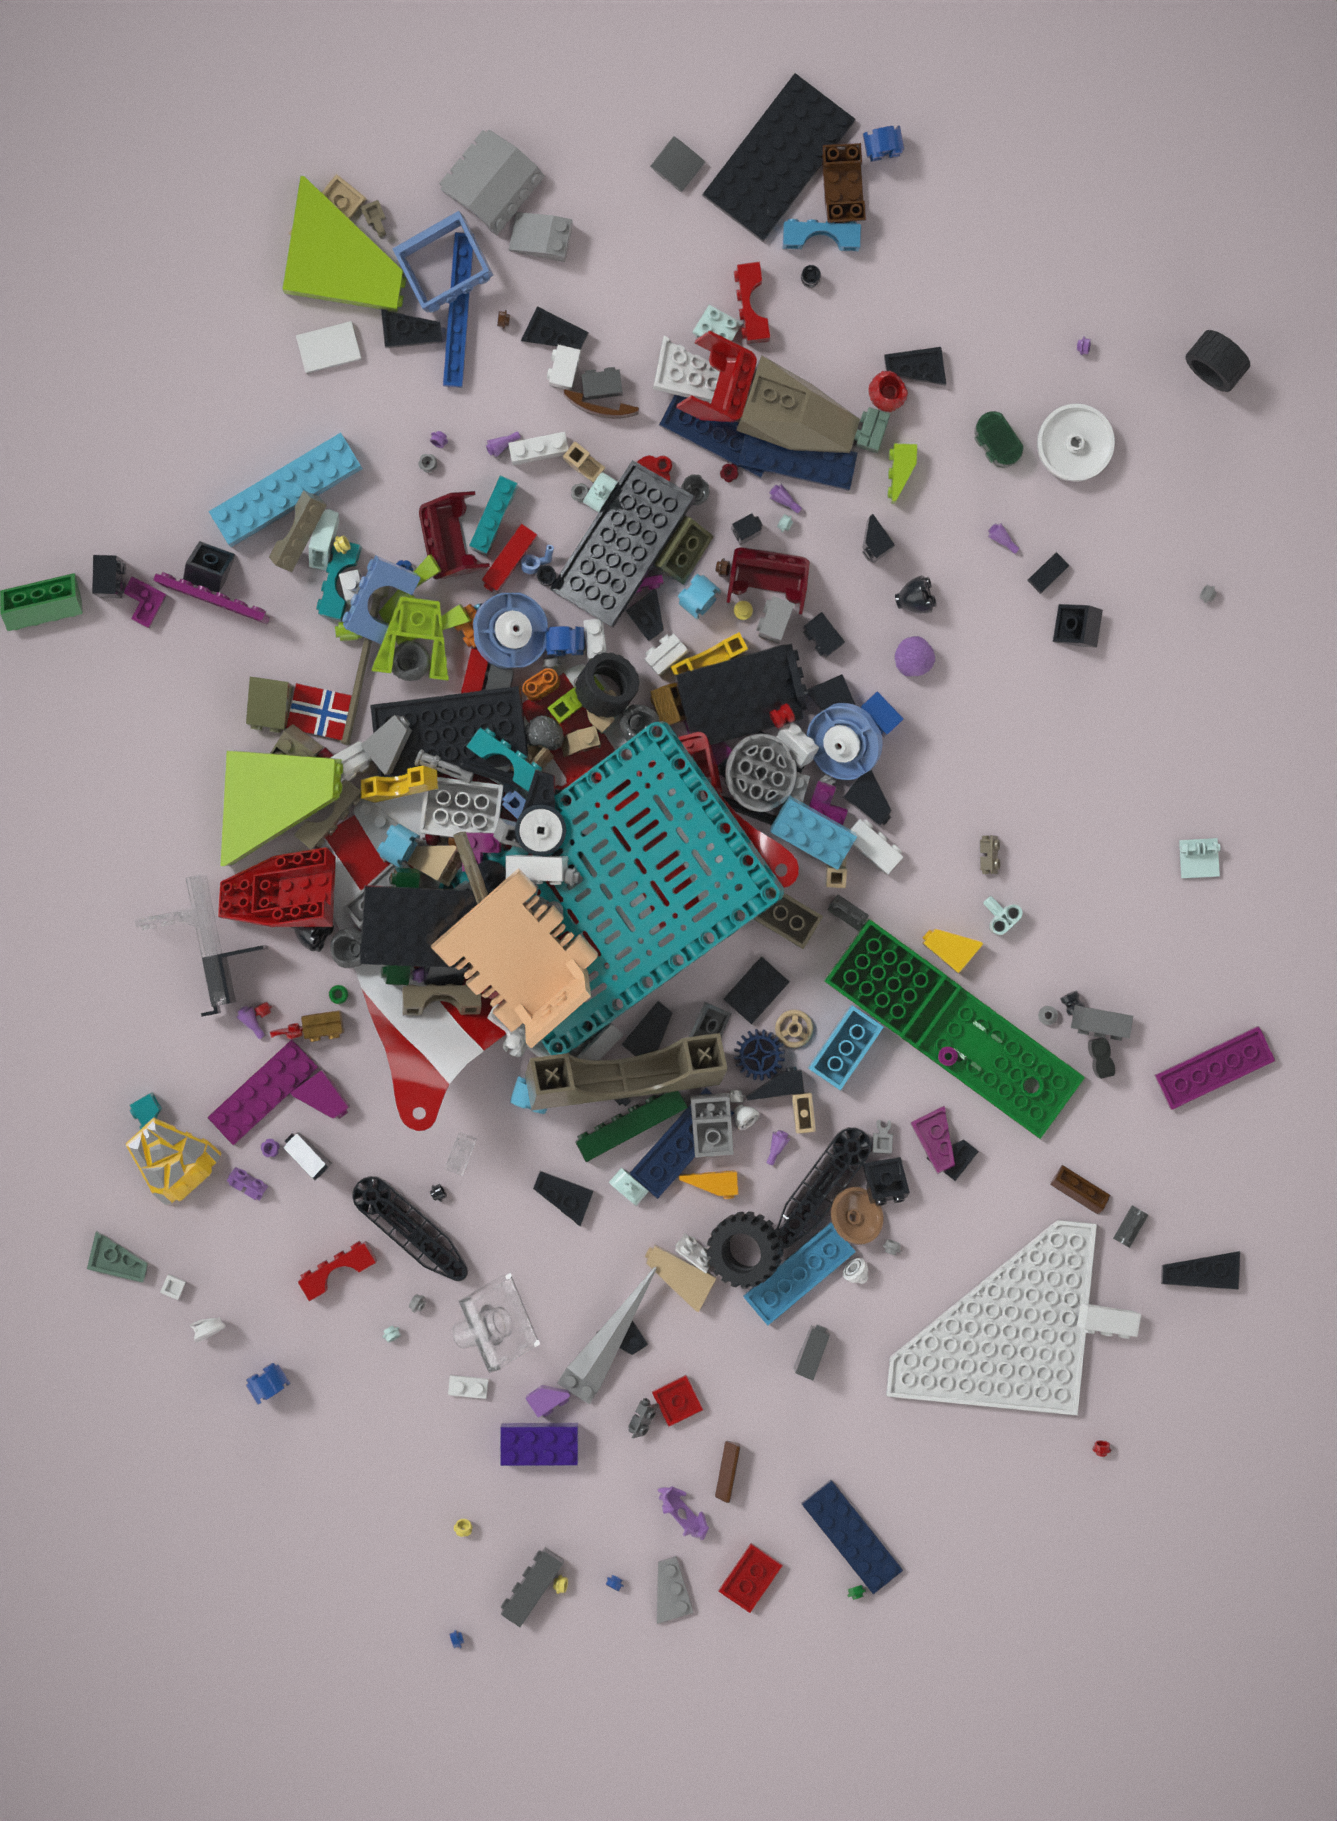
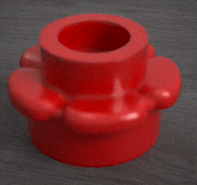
(263, 1009)
(1101, 1448)

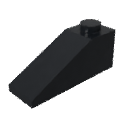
(783, 1084)

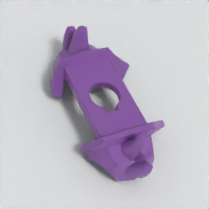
(692, 1525)

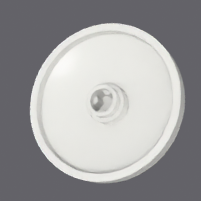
(1075, 442)

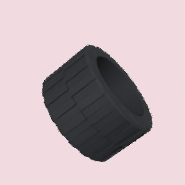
(1217, 360)
(617, 669)

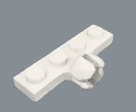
(517, 1039)

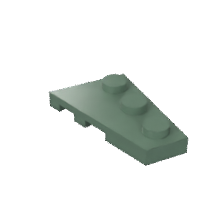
(115, 1260)

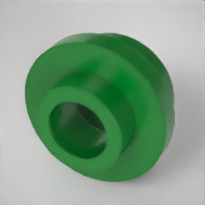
(333, 998)
(856, 1592)

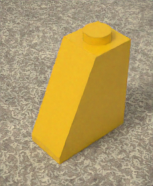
(951, 948)

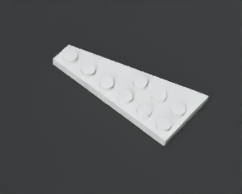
(684, 373)

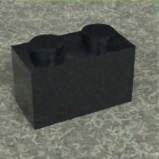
(746, 528)
(823, 635)

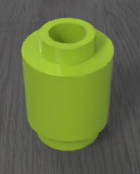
(344, 634)

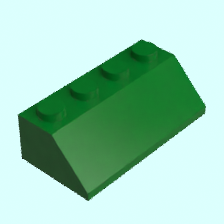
(40, 602)

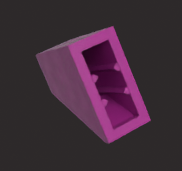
(322, 1095)

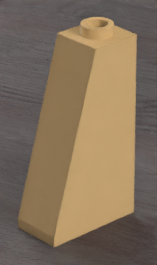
(681, 1276)

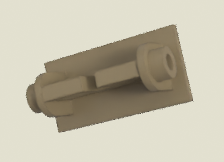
(991, 847)

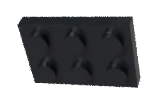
(756, 990)

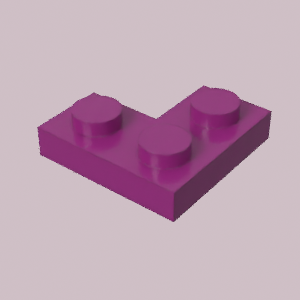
(149, 601)
(821, 802)
(482, 842)

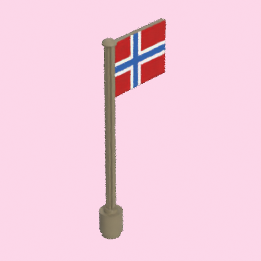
(332, 712)

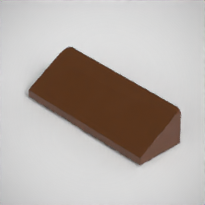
(1080, 1190)
(727, 1471)

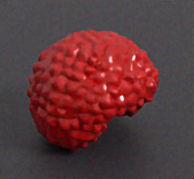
(887, 391)

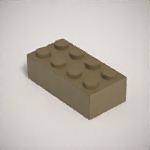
(790, 919)

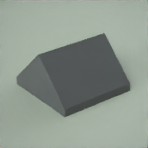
(710, 1021)

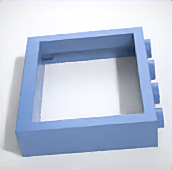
(427, 237)

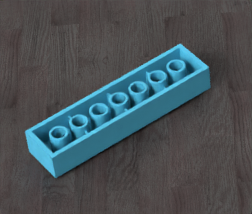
(281, 490)

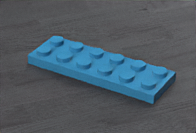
(799, 1274)

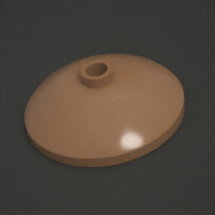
(866, 1217)

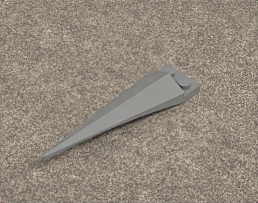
(590, 1366)

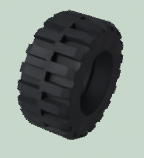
(728, 1266)

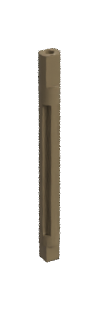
(471, 866)

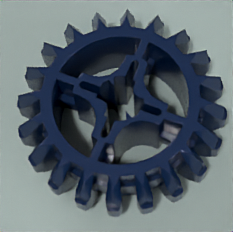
(775, 1052)

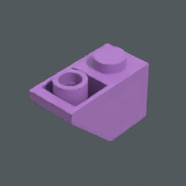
(546, 1398)

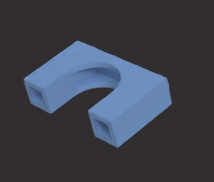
(379, 574)

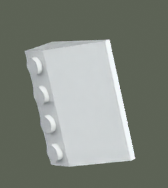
(461, 807)

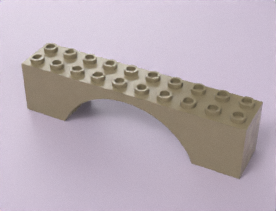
(572, 1081)

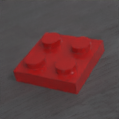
(677, 1400)

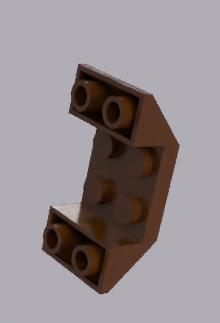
(843, 183)

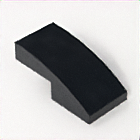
(1048, 572)

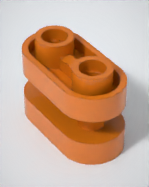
(541, 684)

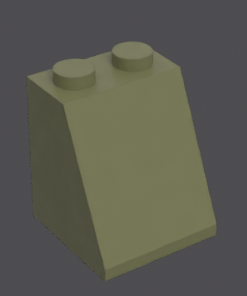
(268, 704)

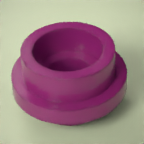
(941, 1056)

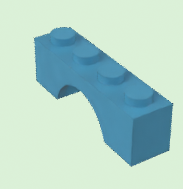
(845, 234)

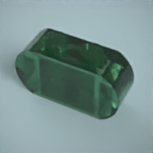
(998, 439)

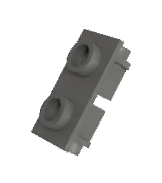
(848, 912)
(1130, 1226)
(640, 1425)

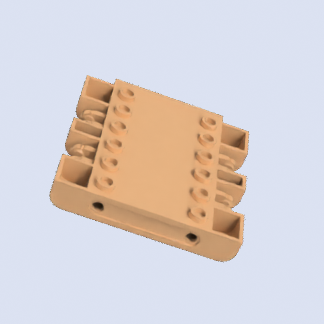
(520, 958)

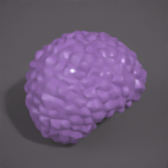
(914, 656)

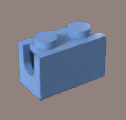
(510, 799)

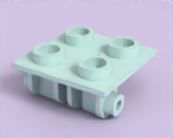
(717, 322)
(1199, 858)

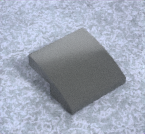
(677, 164)

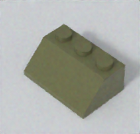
(683, 550)

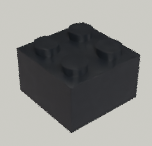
(108, 576)

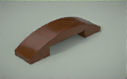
(577, 400)

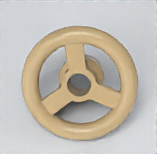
(781, 1034)

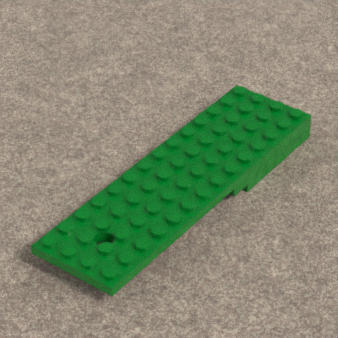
(937, 1013)

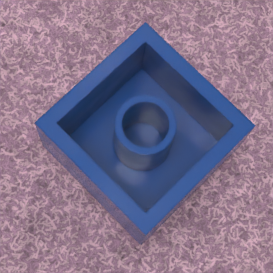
(882, 713)

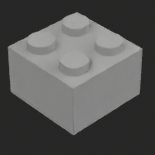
(776, 619)

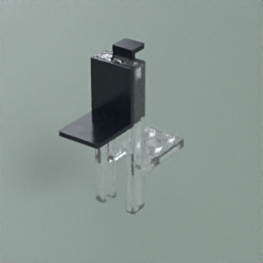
(203, 919)

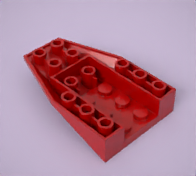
(283, 891)

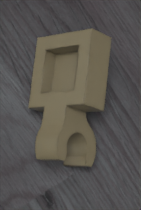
(374, 215)

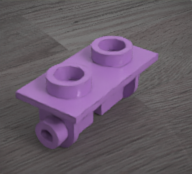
(255, 1187)

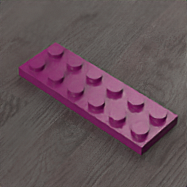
(206, 595)
(1214, 1067)
(262, 1092)

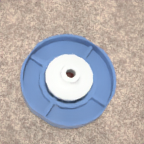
(510, 630)
(846, 741)

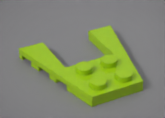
(425, 570)
(419, 620)

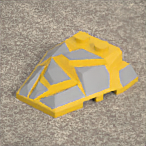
(171, 1159)

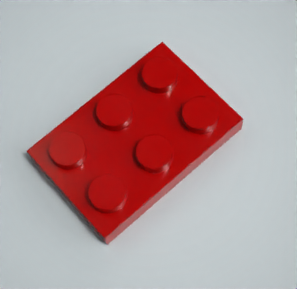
(750, 1577)

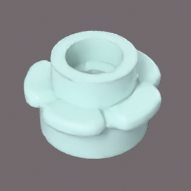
(785, 523)
(391, 1333)

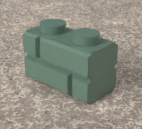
(872, 429)

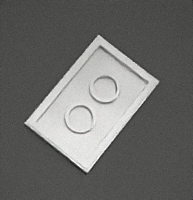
(328, 347)

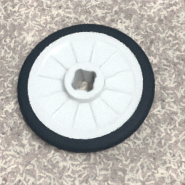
(540, 843)

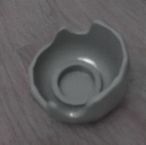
(696, 486)

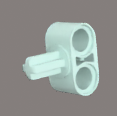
(600, 491)
(1001, 914)
(628, 1186)

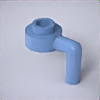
(531, 563)

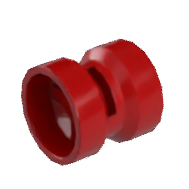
(781, 716)

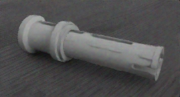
(436, 763)

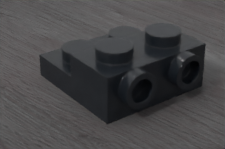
(886, 1181)

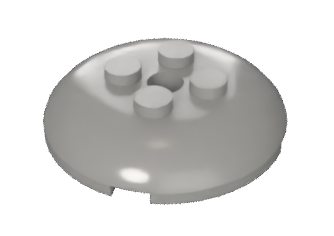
(776, 772)

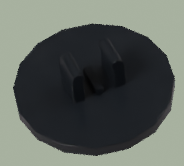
(492, 874)

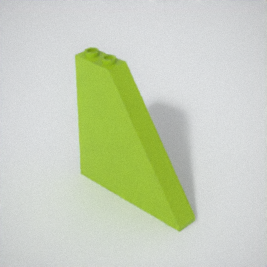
(335, 259)
(270, 796)

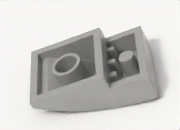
(712, 1125)

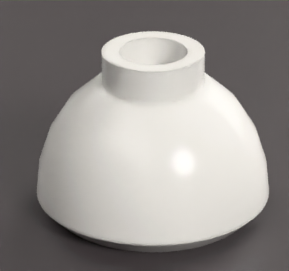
(745, 1116)
(856, 1271)

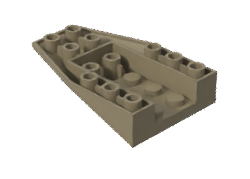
(795, 413)

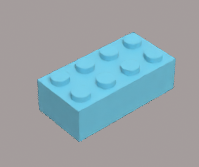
(813, 832)
(845, 1047)

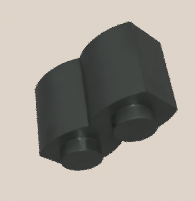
(1102, 1063)

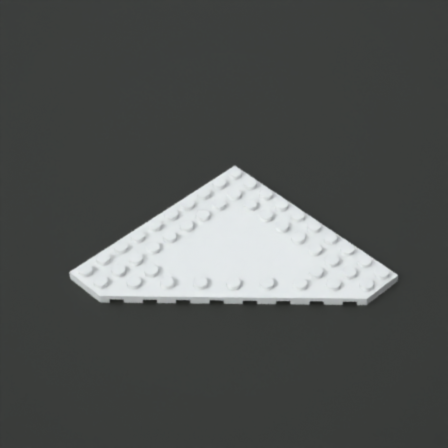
(1010, 1336)

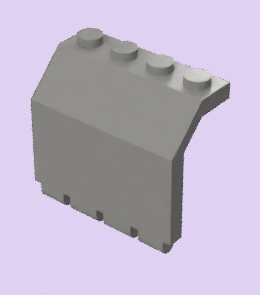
(492, 180)

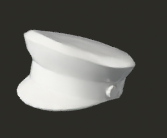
(206, 1328)

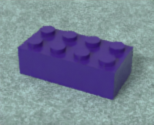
(538, 1444)

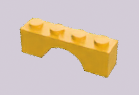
(726, 649)
(385, 788)

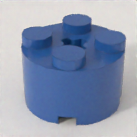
(883, 142)
(564, 641)
(267, 1383)

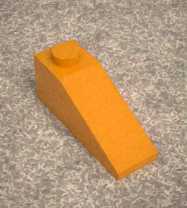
(719, 1183)

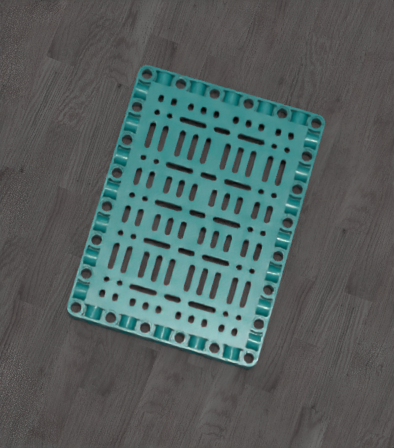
(689, 943)

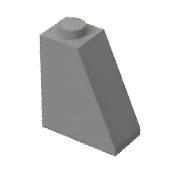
(388, 743)

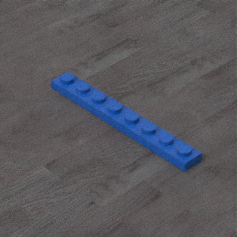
(458, 314)

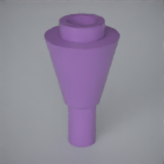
(498, 445)
(781, 495)
(1000, 535)
(248, 1017)
(779, 1141)

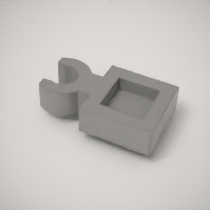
(882, 1141)

